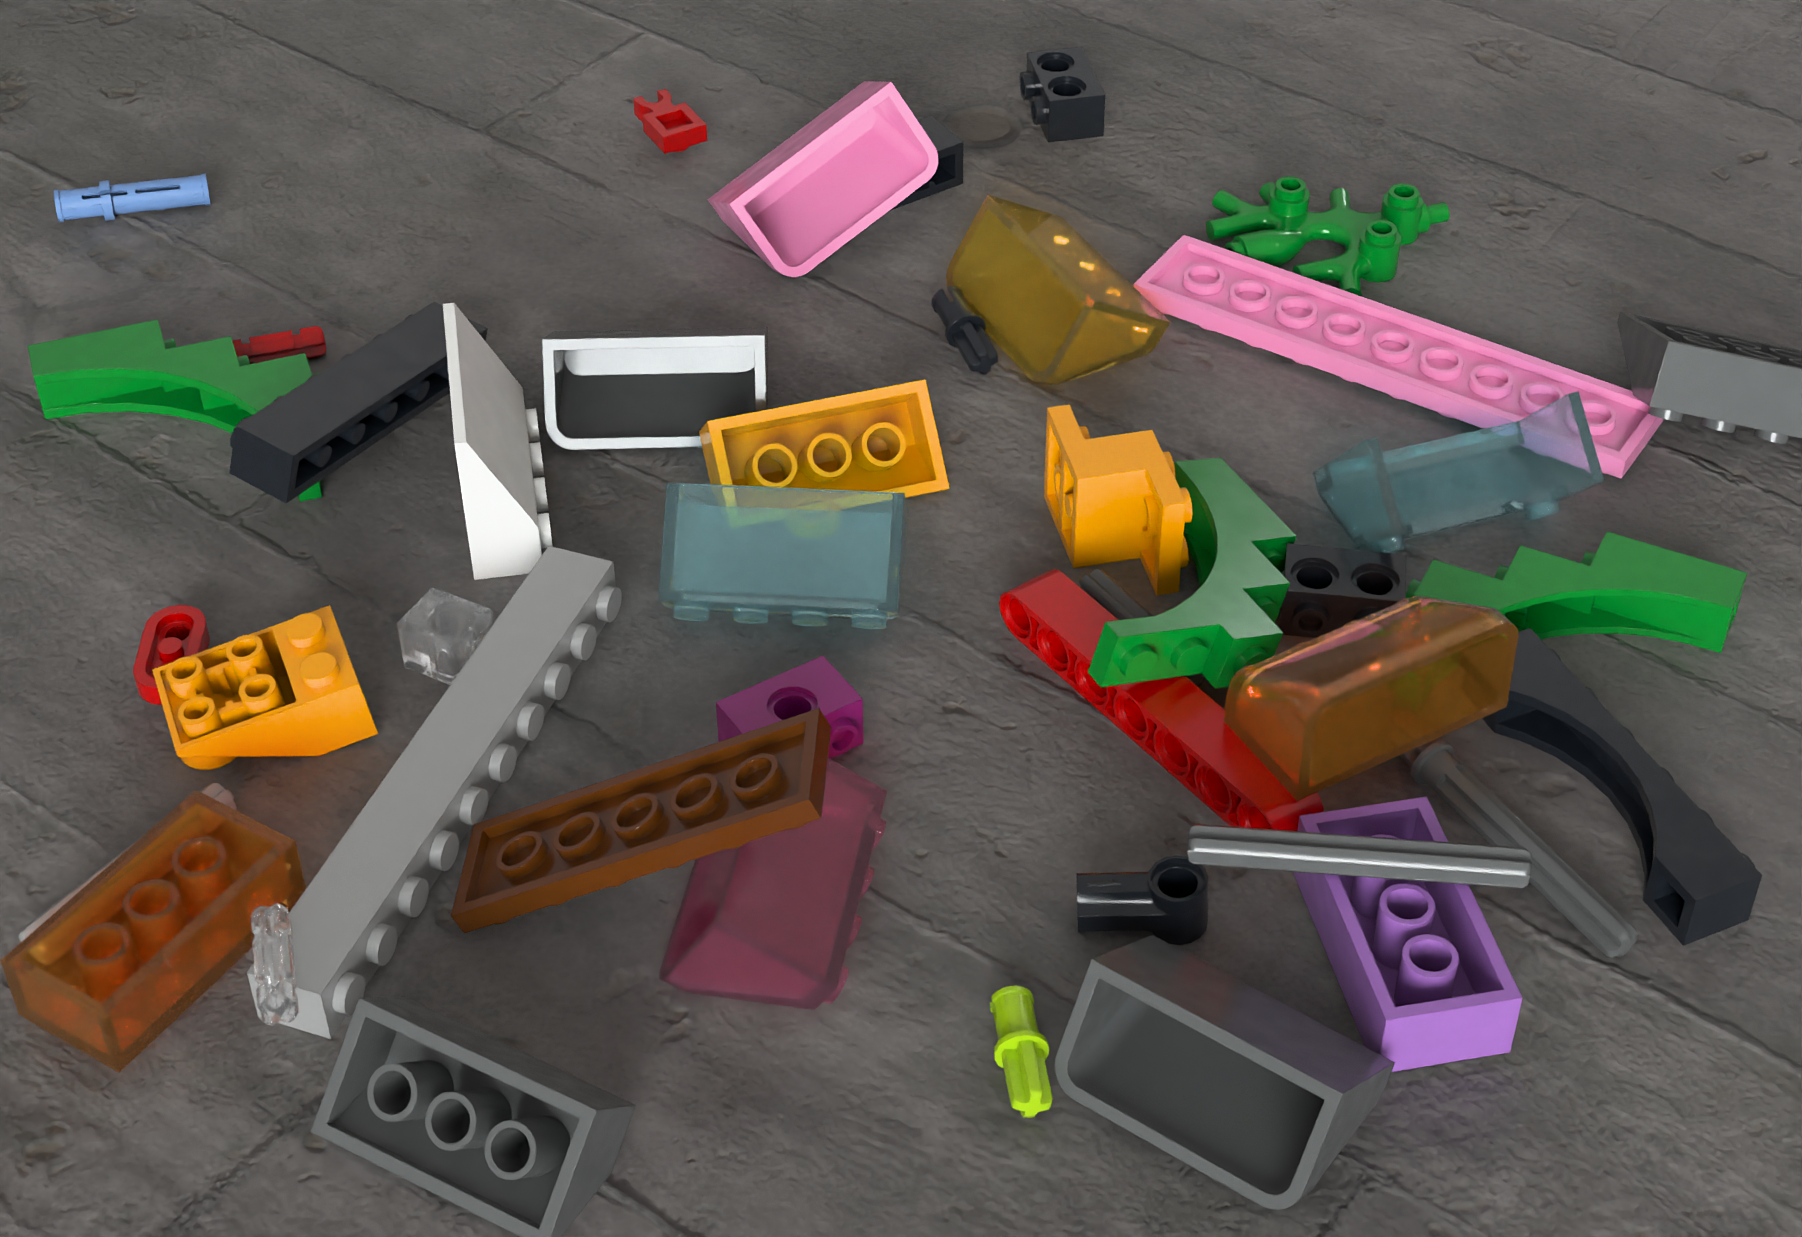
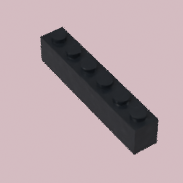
(345, 407)

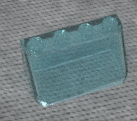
(783, 554)

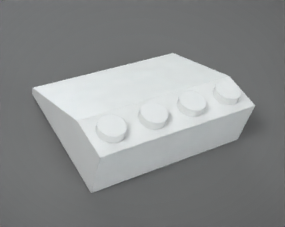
(495, 456)

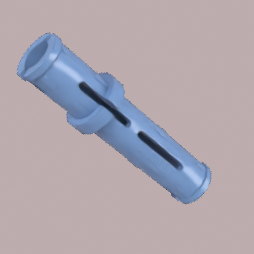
(133, 197)

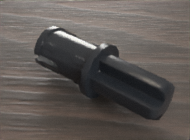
(965, 330)

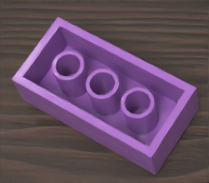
(1411, 952)

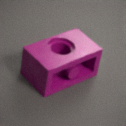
(792, 694)

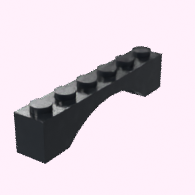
(1689, 866)

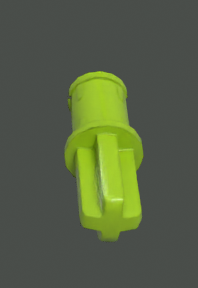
(1021, 1050)

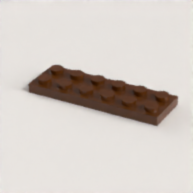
(645, 821)

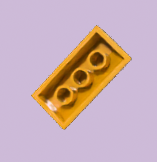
(842, 442)

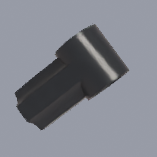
(1165, 900)

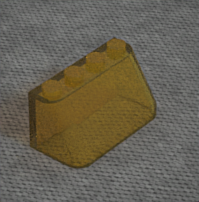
(1050, 295)

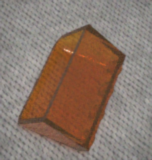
(1372, 690)

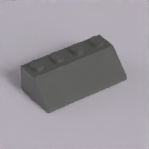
(470, 1117)

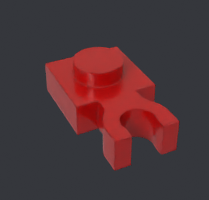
(670, 125)

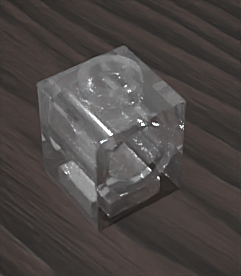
(442, 634)

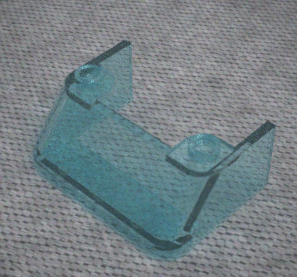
(1461, 477)

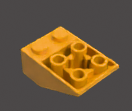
(267, 694)

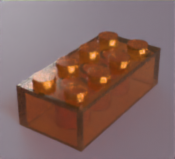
(152, 930)

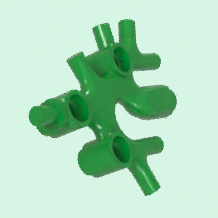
(1286, 226)

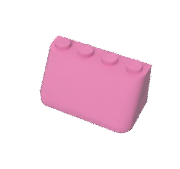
(829, 180)

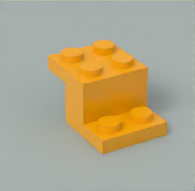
(1116, 499)

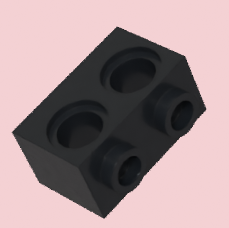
(1063, 94)
(1337, 587)

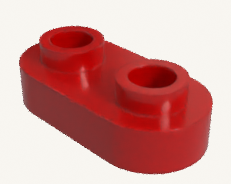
(166, 637)

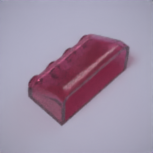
(781, 908)

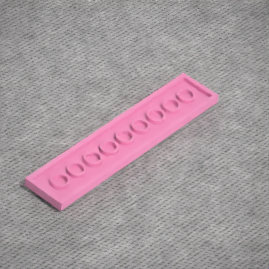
(1386, 347)

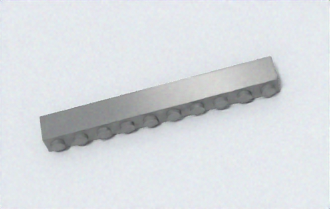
(443, 785)

